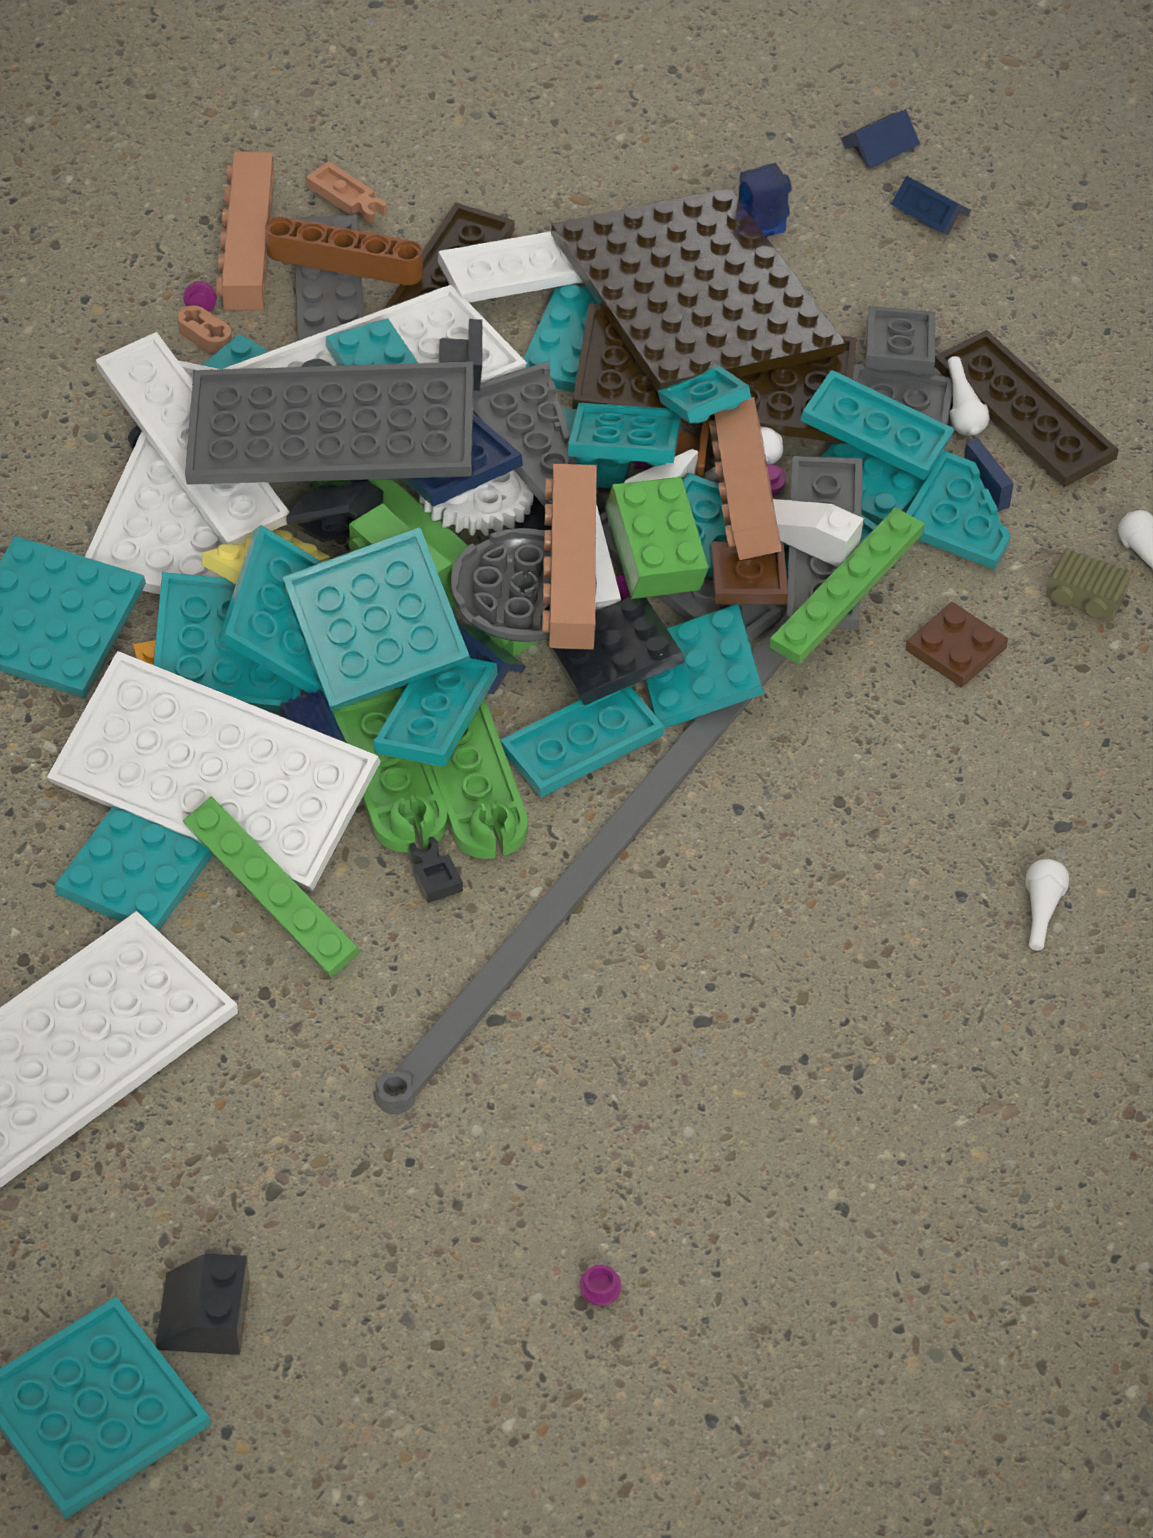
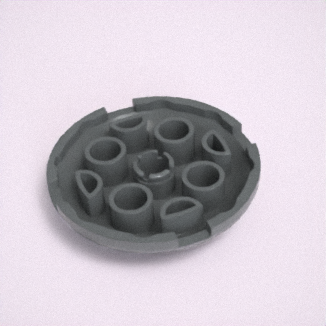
(502, 585)

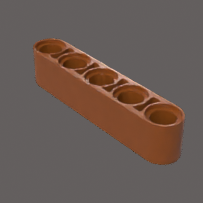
(344, 250)

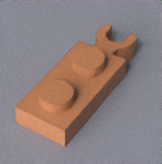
(345, 192)

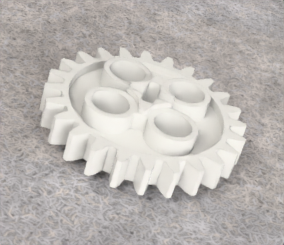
(487, 506)

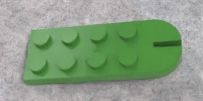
(401, 788)
(482, 792)

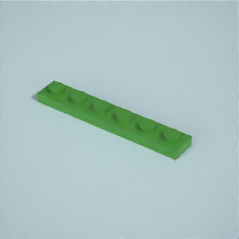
(846, 586)
(271, 887)

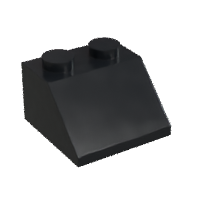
(331, 508)
(205, 1305)

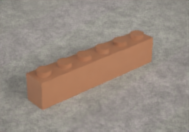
(245, 239)
(744, 481)
(572, 557)

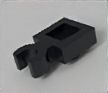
(435, 874)

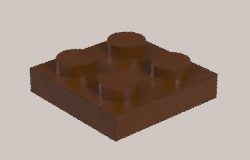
(748, 580)
(956, 644)

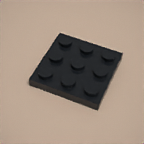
(627, 649)

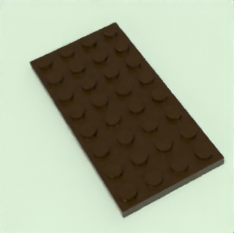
(614, 377)

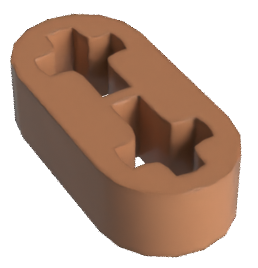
(201, 332)

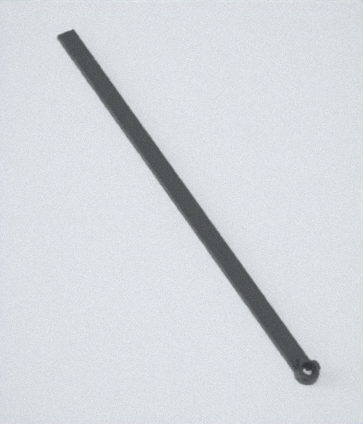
(563, 897)

